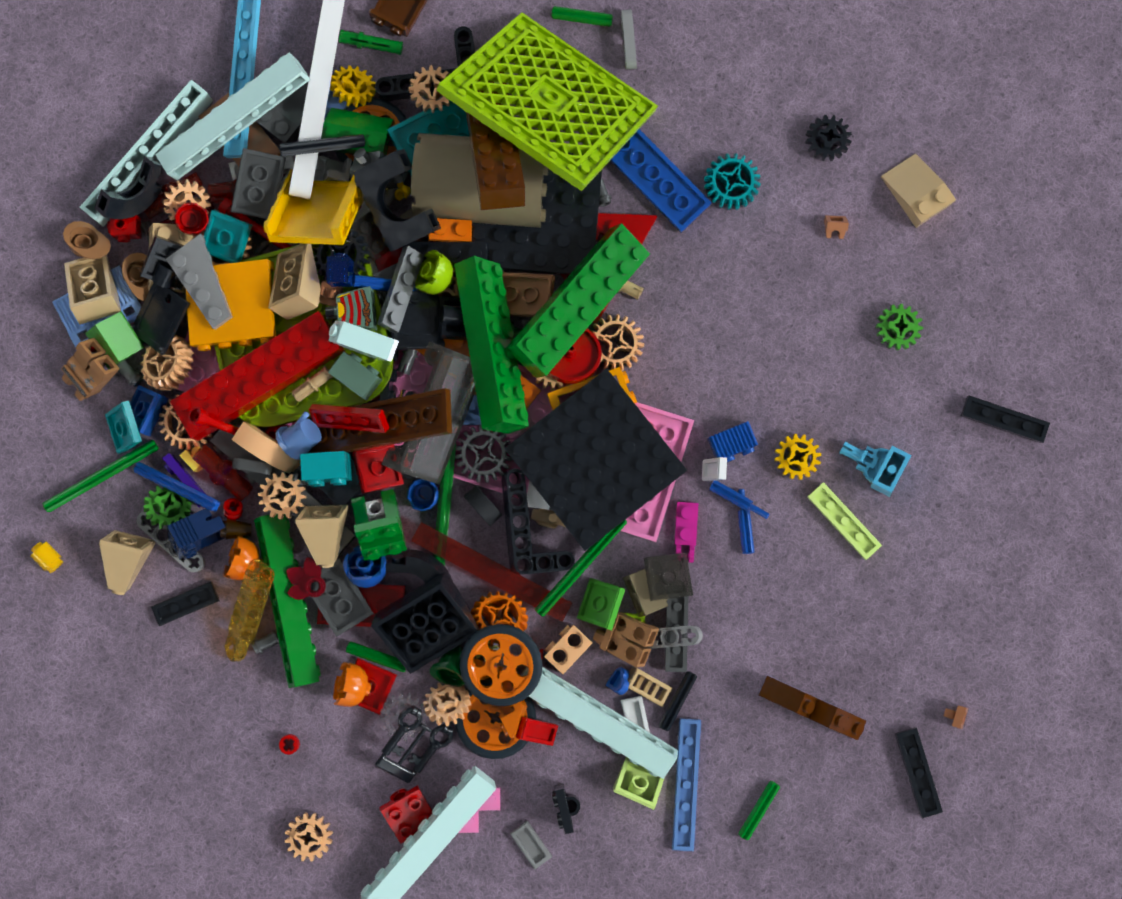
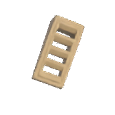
(634, 672)

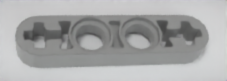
(166, 545)

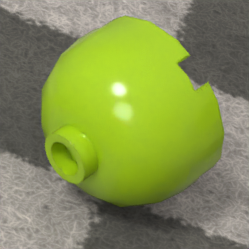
(434, 273)

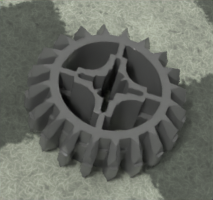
(474, 470)

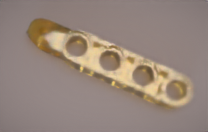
(248, 609)

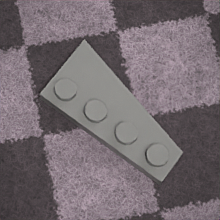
(196, 272)

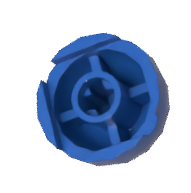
(364, 572)

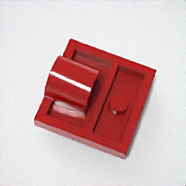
(406, 812)

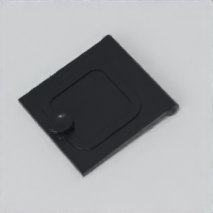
(159, 319)
(419, 323)

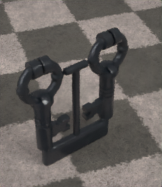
(397, 769)

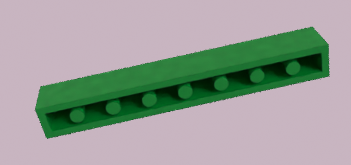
(289, 613)

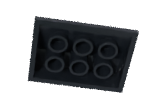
(425, 623)

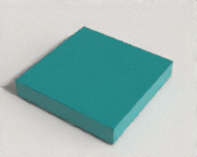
(226, 236)
(123, 427)

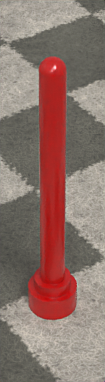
(225, 207)
(200, 417)

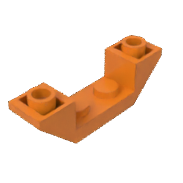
(512, 720)

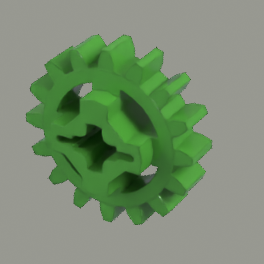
(900, 317)
(159, 501)

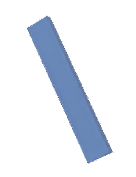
(686, 784)

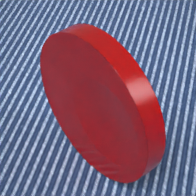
(579, 361)

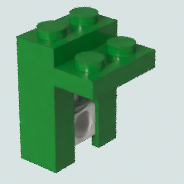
(381, 531)

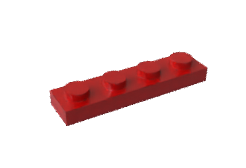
(349, 418)

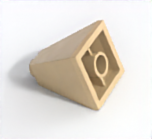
(323, 531)
(123, 559)

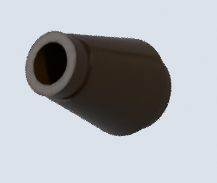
(235, 529)

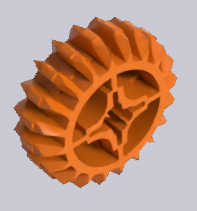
(496, 607)

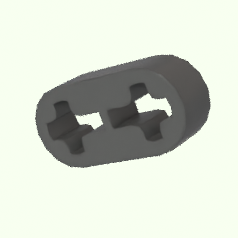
(252, 466)

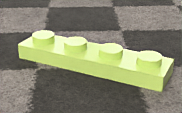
(844, 521)

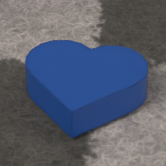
(619, 681)

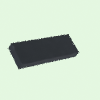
(185, 603)

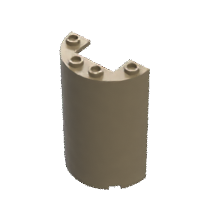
(447, 183)

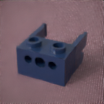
(194, 533)

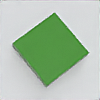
(601, 603)

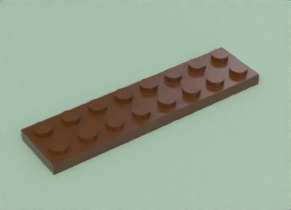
(408, 417)

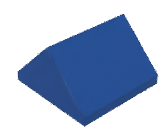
(146, 409)

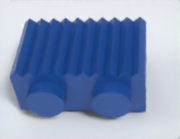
(733, 441)

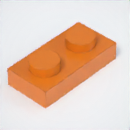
(452, 231)

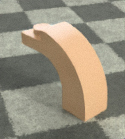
(264, 447)

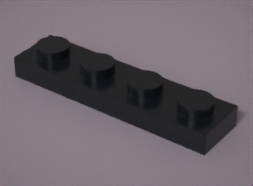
(453, 251)
(1005, 419)
(918, 772)

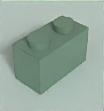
(355, 376)

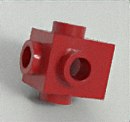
(125, 229)

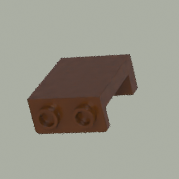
(397, 14)

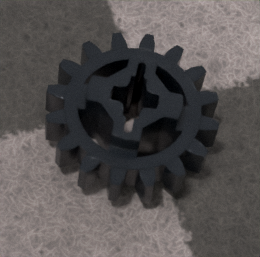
(836, 138)

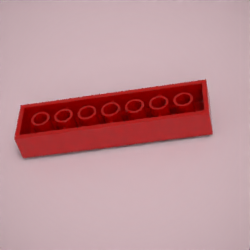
(259, 374)

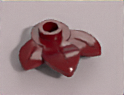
(303, 578)

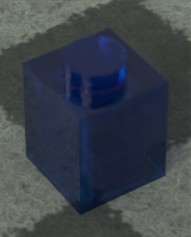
(340, 270)

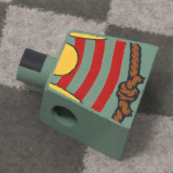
(355, 308)

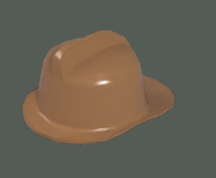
(86, 240)
(131, 275)

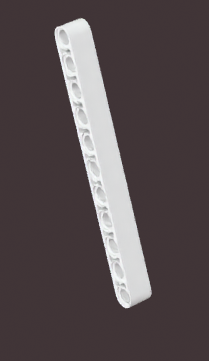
(317, 95)

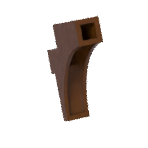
(812, 708)

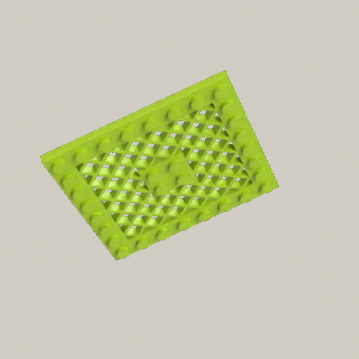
(548, 99)

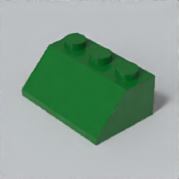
(347, 123)

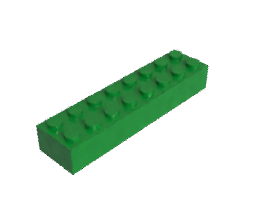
(578, 301)
(488, 335)

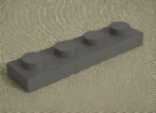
(400, 289)
(676, 616)

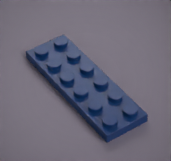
(660, 181)

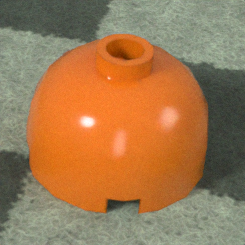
(240, 554)
(351, 685)

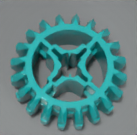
(739, 184)

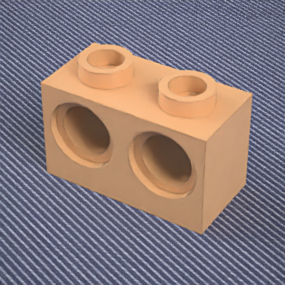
(572, 652)

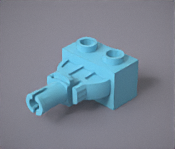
(879, 465)

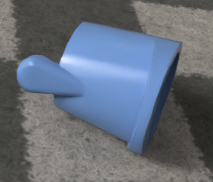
(299, 437)

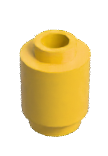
(46, 557)

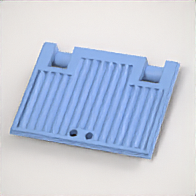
(71, 324)

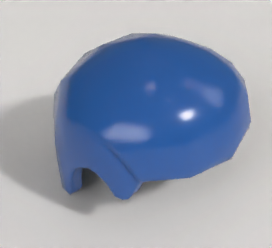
(426, 489)

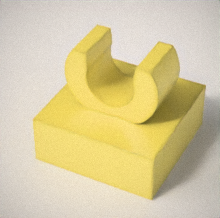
(187, 457)

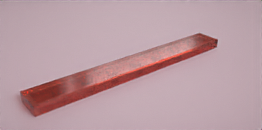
(487, 569)

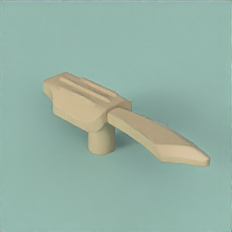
(546, 518)

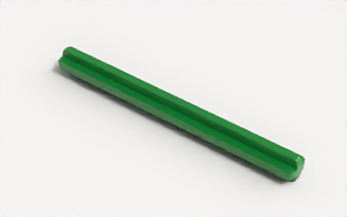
(100, 476)
(444, 500)
(575, 572)

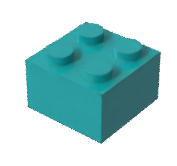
(326, 467)

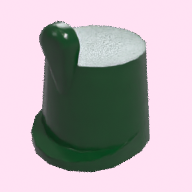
(448, 668)

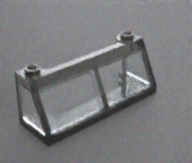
(429, 456)

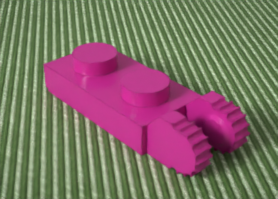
(686, 527)

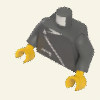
(362, 159)

